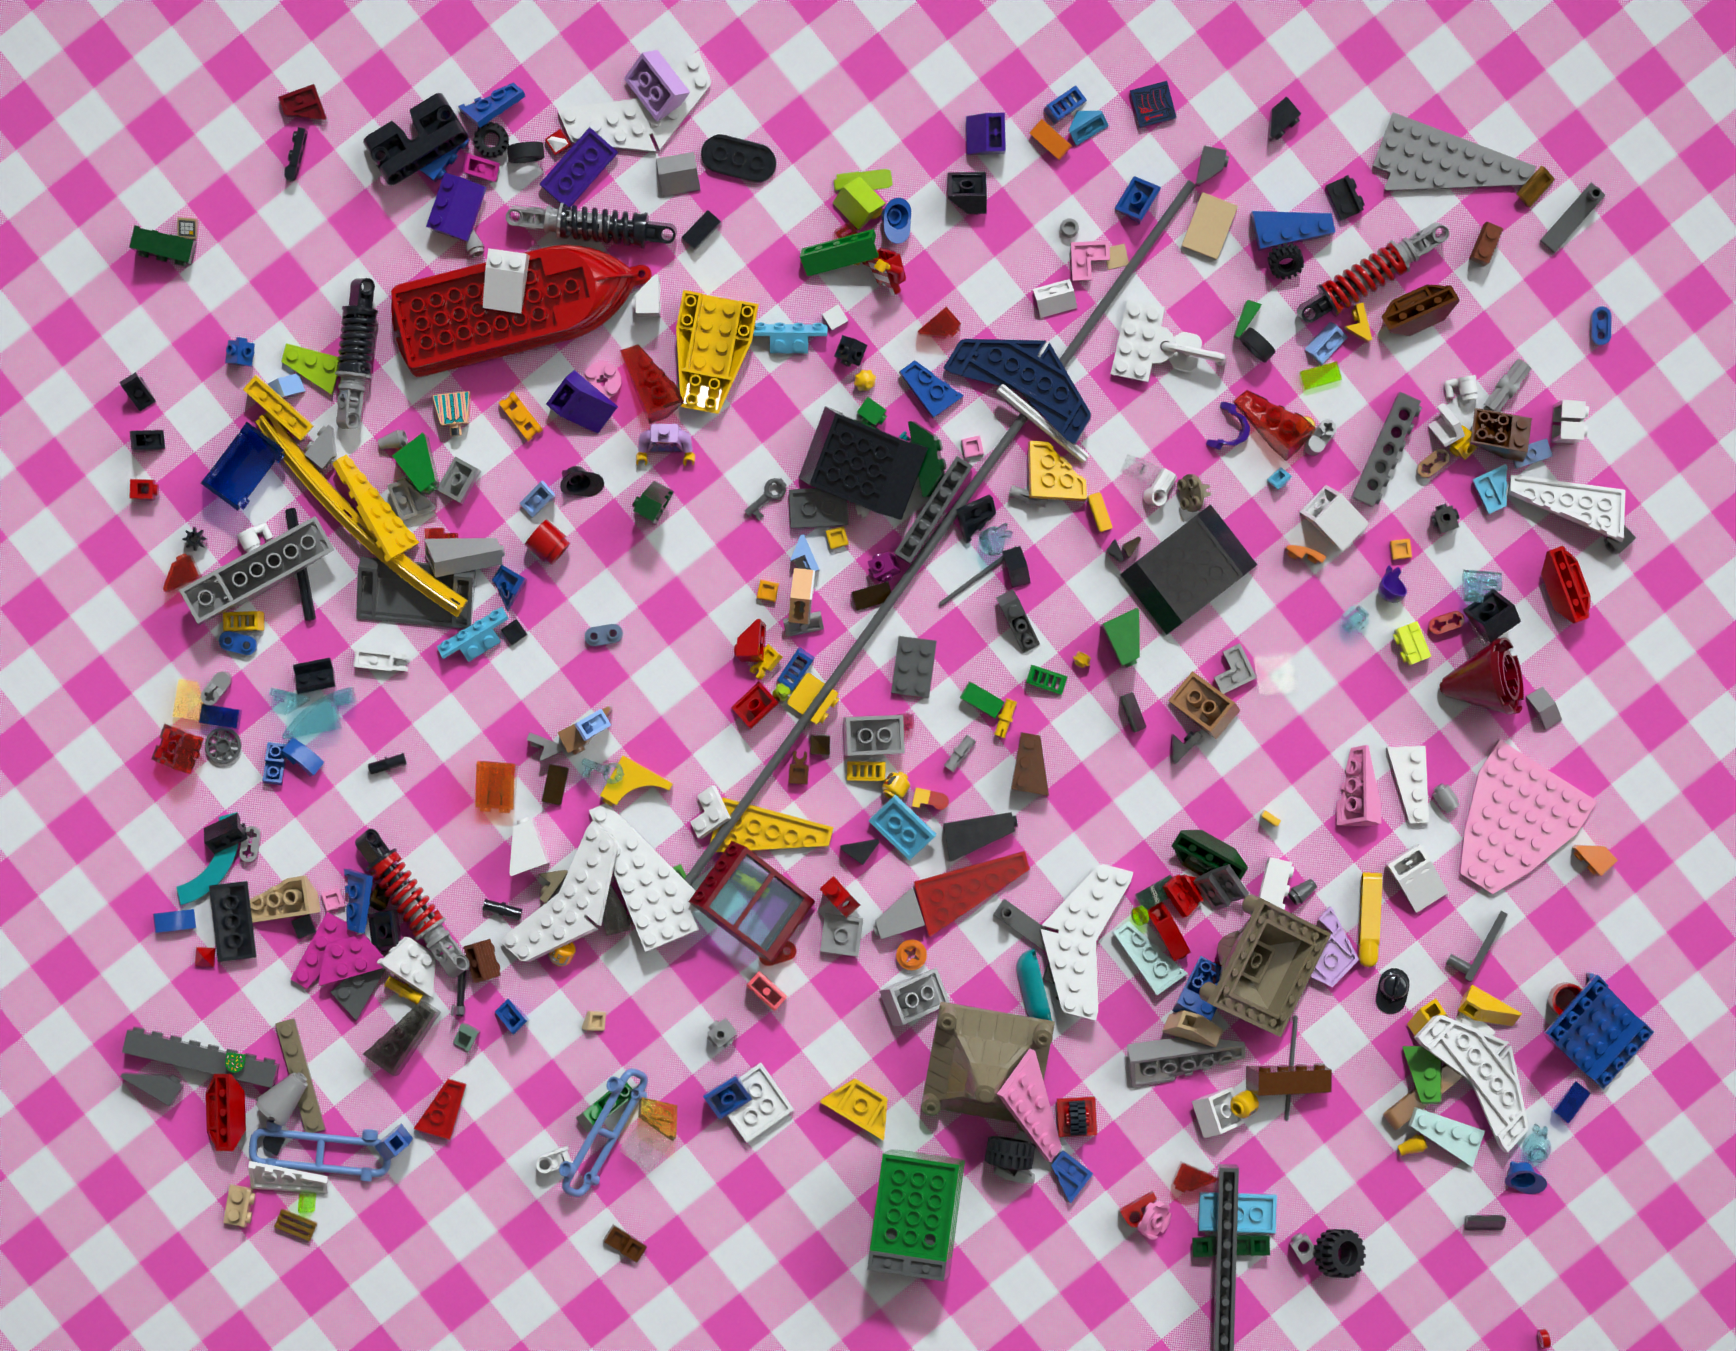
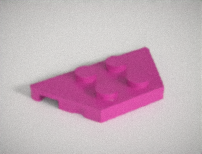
(348, 959)

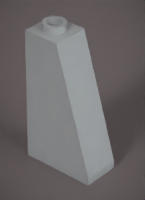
(462, 554)

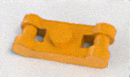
(520, 416)

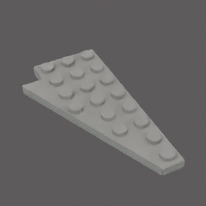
(1433, 159)

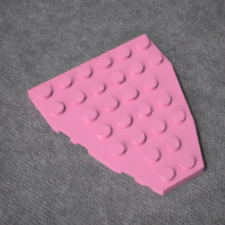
(1517, 818)

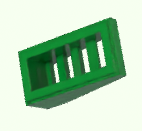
(1249, 311)
(1029, 680)

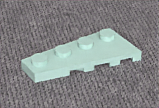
(1154, 966)
(1451, 1135)

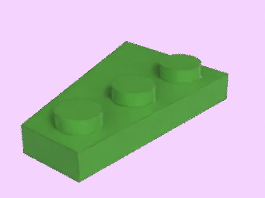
(1426, 1073)

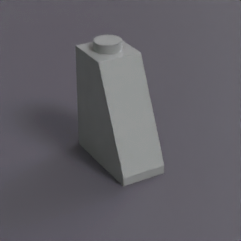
(900, 916)

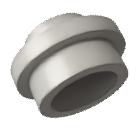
(1069, 228)

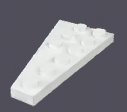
(1584, 504)

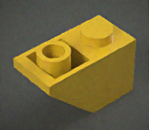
(1424, 1015)

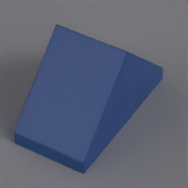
(511, 1016)

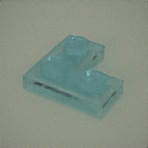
(1477, 581)

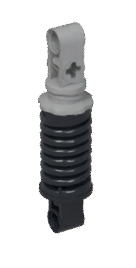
(354, 350)

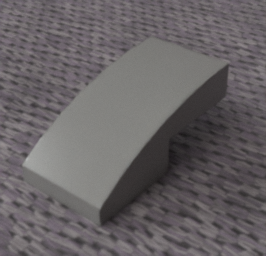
(1019, 1176)

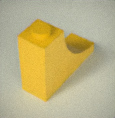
(634, 777)

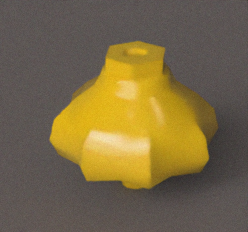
(864, 380)

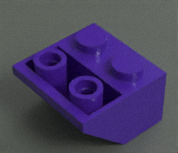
(985, 134)

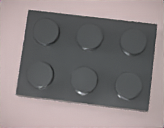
(816, 508)
(913, 666)

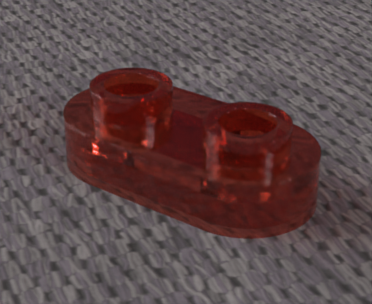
(781, 956)

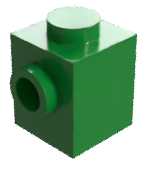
(872, 413)

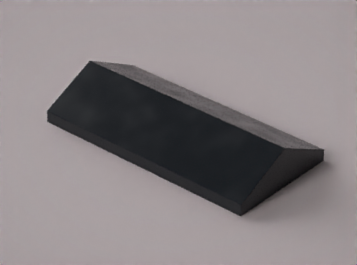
(232, 921)

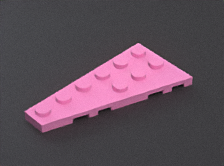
(1029, 1104)

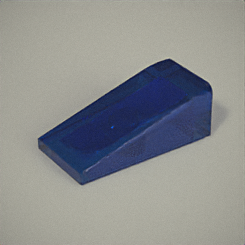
(220, 716)
(1571, 1102)

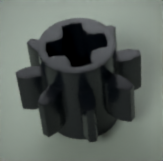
(190, 535)

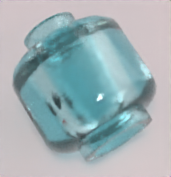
(1355, 619)

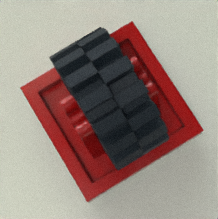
(1076, 1116)

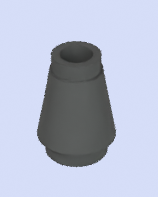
(1302, 891)

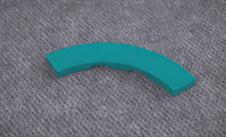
(211, 875)

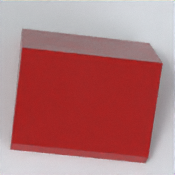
(755, 705)

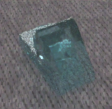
(293, 699)

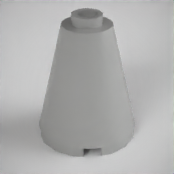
(282, 1098)

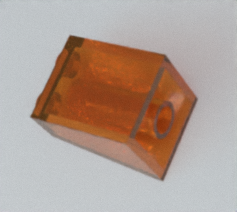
(496, 786)

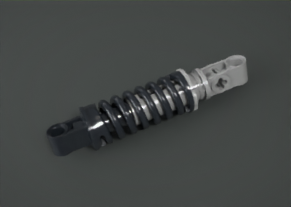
(594, 225)

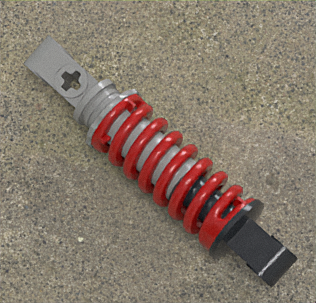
(1371, 272)
(411, 902)

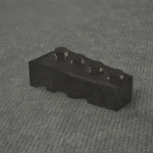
(403, 1039)

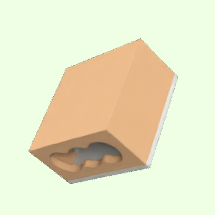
(801, 596)

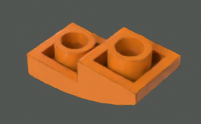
(1050, 139)
(1299, 551)

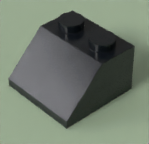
(1492, 616)

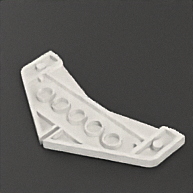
(629, 123)
(581, 896)
(1073, 948)
(1492, 1075)

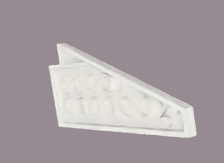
(649, 885)

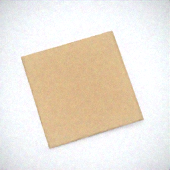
(1118, 256)

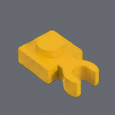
(771, 659)

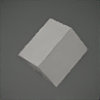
(678, 174)
(459, 480)

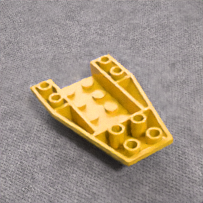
(711, 347)

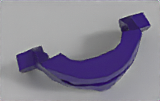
(1243, 433)

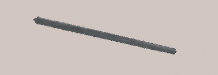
(1291, 1063)

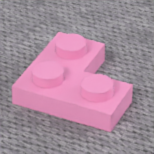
(1083, 253)

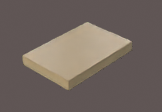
(1209, 226)

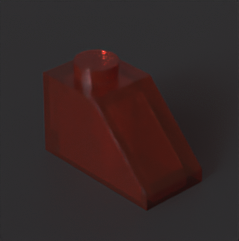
(941, 325)
(181, 572)
(1191, 1178)

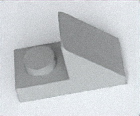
(550, 747)

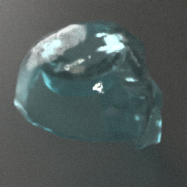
(992, 539)
(1537, 1145)

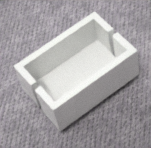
(1572, 417)

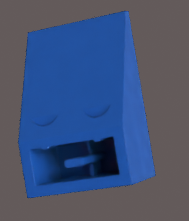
(1189, 998)

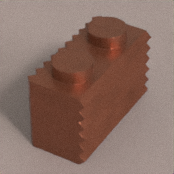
(1486, 243)
(482, 961)

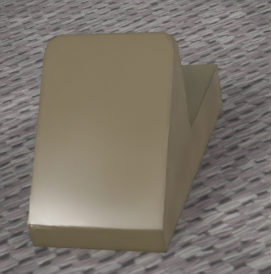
(555, 879)

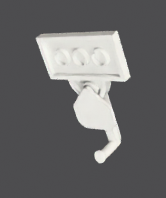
(1142, 342)

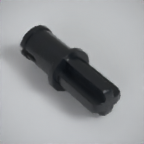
(387, 763)

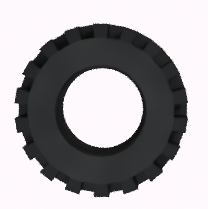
(1009, 1153)
(1351, 1253)

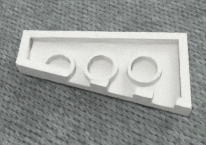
(1411, 778)
(279, 1178)

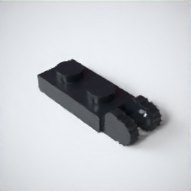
(295, 155)

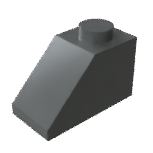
(1211, 164)

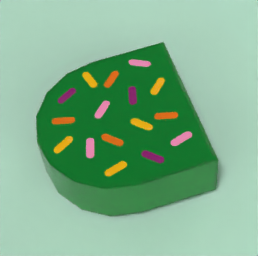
(235, 1061)

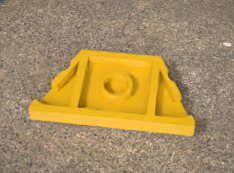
(860, 1105)

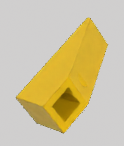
(1486, 1008)

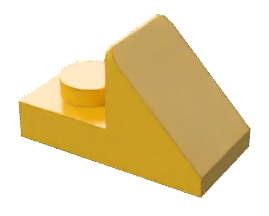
(1361, 329)

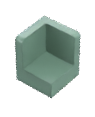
(466, 1036)

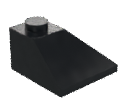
(968, 191)

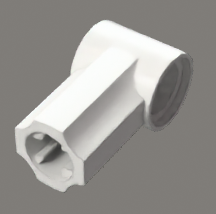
(1161, 487)

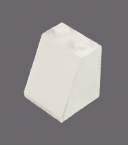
(1335, 517)
(527, 847)

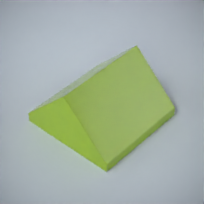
(858, 202)

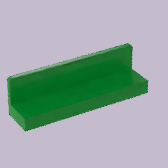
(839, 253)

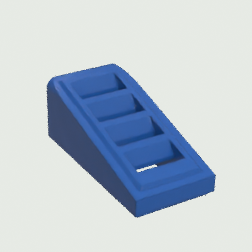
(1052, 114)
(805, 655)

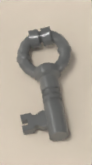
(753, 508)

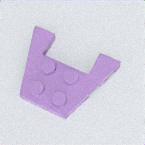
(1338, 953)

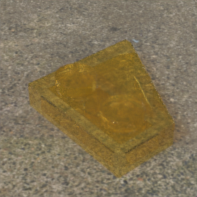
(187, 700)

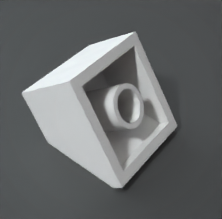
(648, 299)
(1215, 1113)

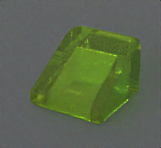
(306, 1202)

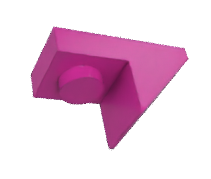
(480, 167)

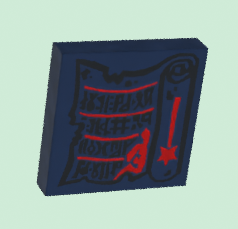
(1153, 104)

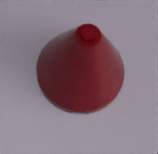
(1488, 679)

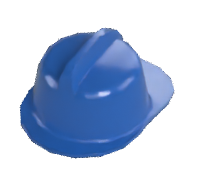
(897, 220)
(1524, 1179)

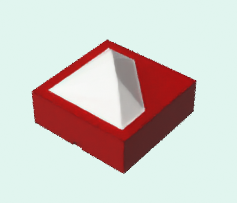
(557, 142)

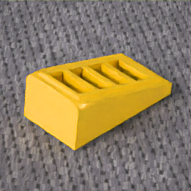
(256, 621)
(850, 771)

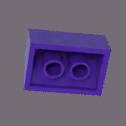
(456, 207)

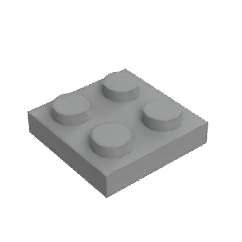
(841, 934)

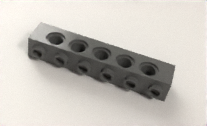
(1361, 491)
(933, 509)

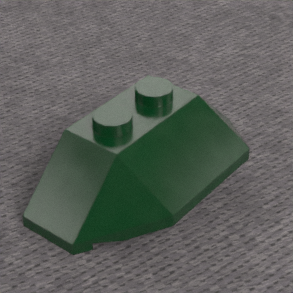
(933, 465)
(1205, 853)

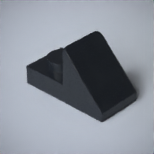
(137, 391)
(1180, 749)

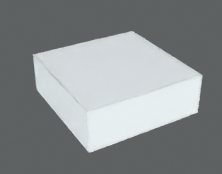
(835, 317)

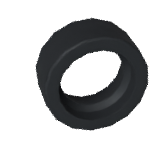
(525, 152)
(1257, 344)

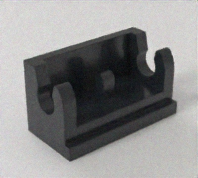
(225, 833)

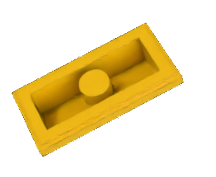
(1099, 512)

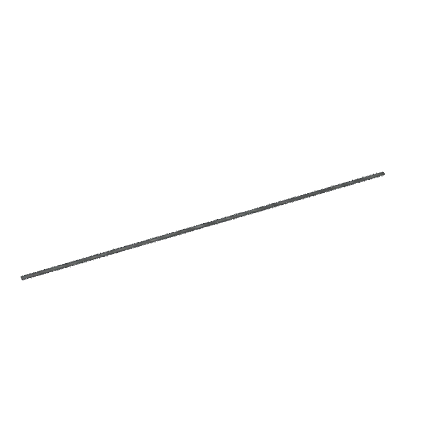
(932, 543)

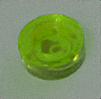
(1140, 915)

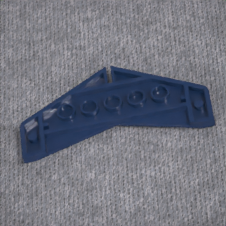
(1019, 368)

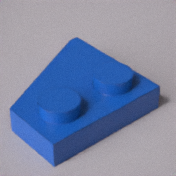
(1070, 1174)

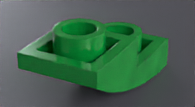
(982, 699)

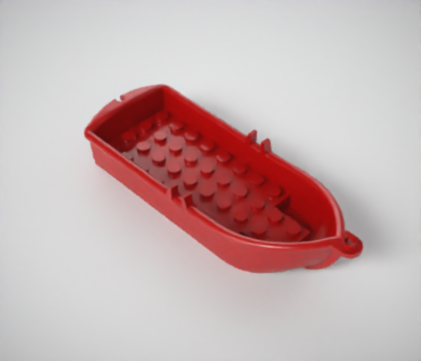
(564, 298)

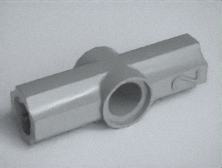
(1507, 386)

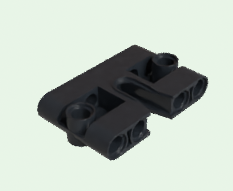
(437, 135)

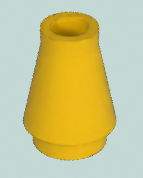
(1413, 1145)

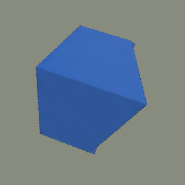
(508, 585)

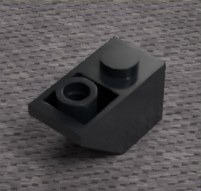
(1281, 117)

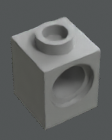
(1306, 1255)

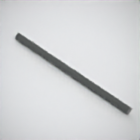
(972, 580)

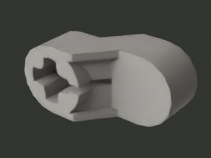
(1314, 443)
(211, 695)

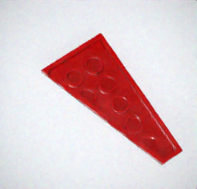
(958, 891)

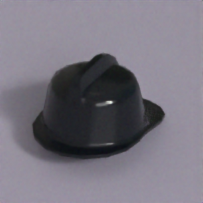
(580, 482)
(1392, 991)

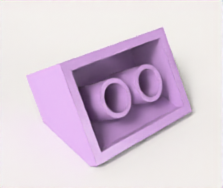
(656, 84)

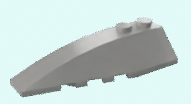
(1167, 1058)

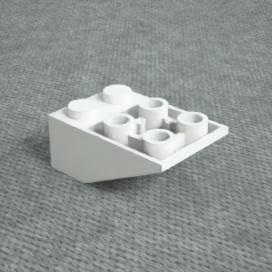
(1417, 877)

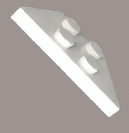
(411, 964)

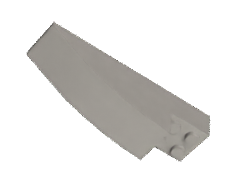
(256, 571)

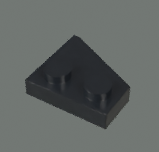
(975, 515)

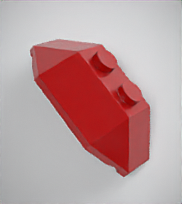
(1566, 585)
(225, 1112)

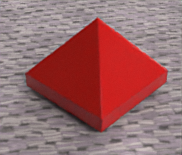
(205, 957)

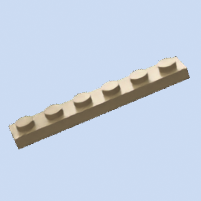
(296, 1063)

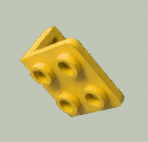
(805, 694)

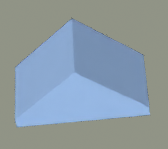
(288, 385)
(592, 724)

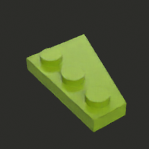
(313, 365)

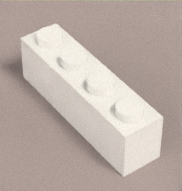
(1275, 881)

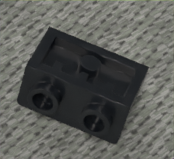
(1345, 197)
(314, 675)

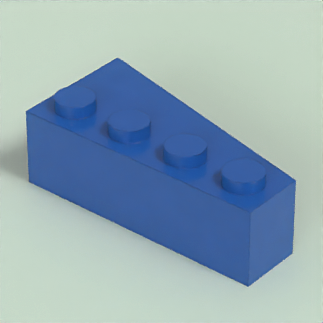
(1289, 227)

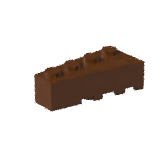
(1288, 1079)

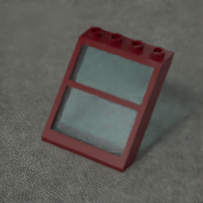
(752, 901)

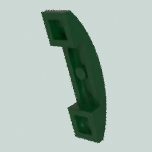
(1246, 1245)

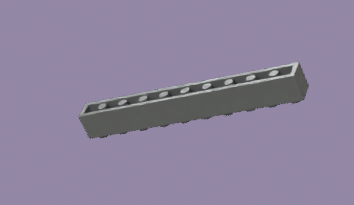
(1225, 1257)

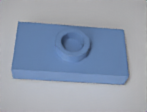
(1536, 452)

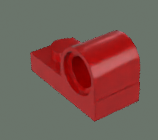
(1135, 1206)

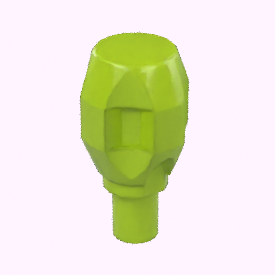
(781, 692)

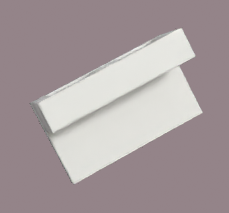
(1055, 298)
(1446, 428)

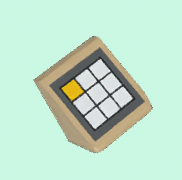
(187, 227)

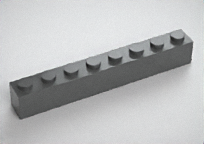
(197, 1057)

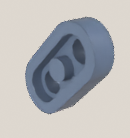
(603, 634)

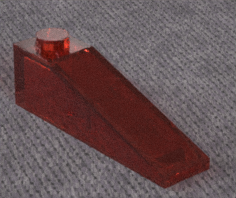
(655, 391)
(1278, 427)

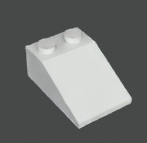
(505, 280)

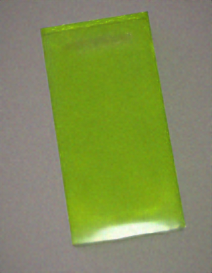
(1320, 375)

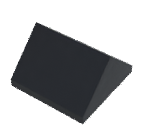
(384, 929)

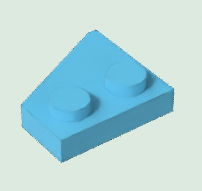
(1492, 488)

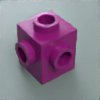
(883, 566)

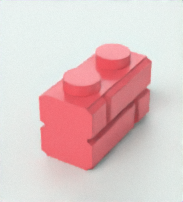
(766, 990)

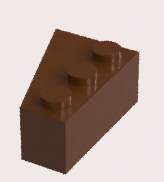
(1029, 766)

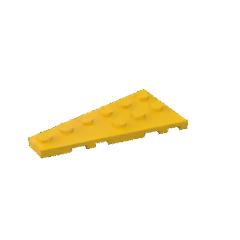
(375, 512)
(772, 830)

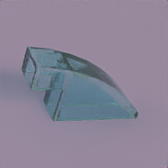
(320, 715)

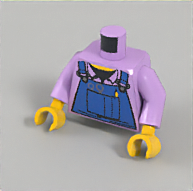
(665, 439)

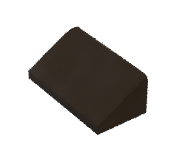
(871, 595)
(555, 784)

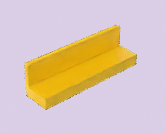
(278, 407)

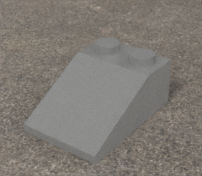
(873, 735)
(914, 997)

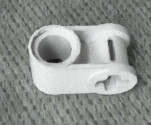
(555, 1159)

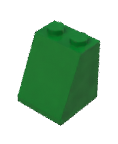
(418, 464)
(1124, 637)

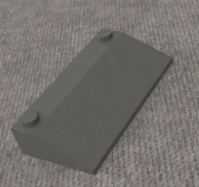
(390, 598)

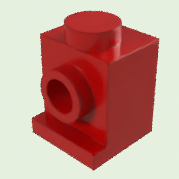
(137, 486)

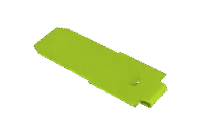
(875, 179)

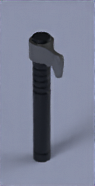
(459, 1009)

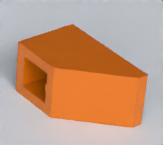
(1597, 857)

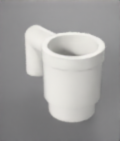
(1467, 387)
(249, 538)

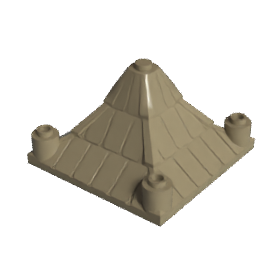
(1265, 965)
(976, 1055)

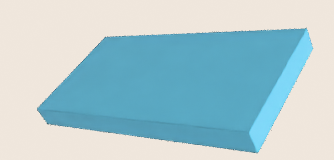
(1255, 1212)

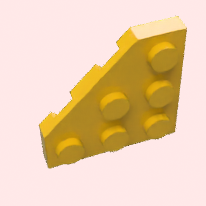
(1053, 475)

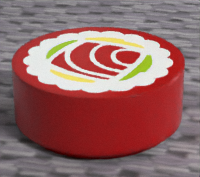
(1544, 1338)

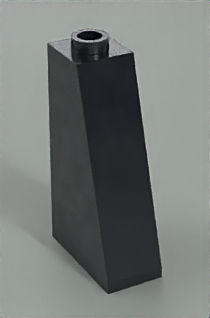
(971, 834)

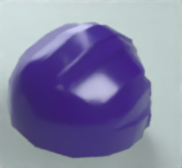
(1391, 587)

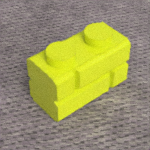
(1412, 643)

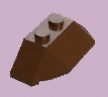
(1420, 309)

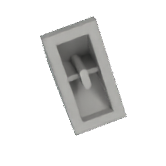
(1544, 707)

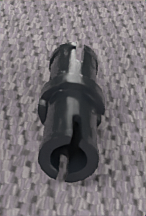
(502, 909)

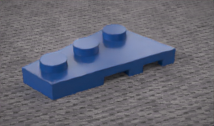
(929, 389)
(359, 899)

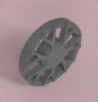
(223, 745)

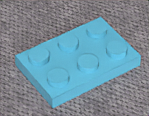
(902, 827)

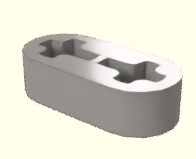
(254, 845)

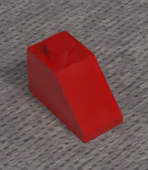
(751, 643)

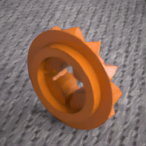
(912, 964)

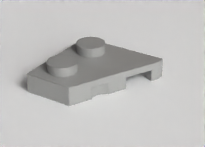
(408, 499)

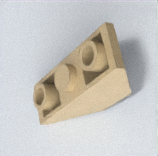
(1192, 1027)

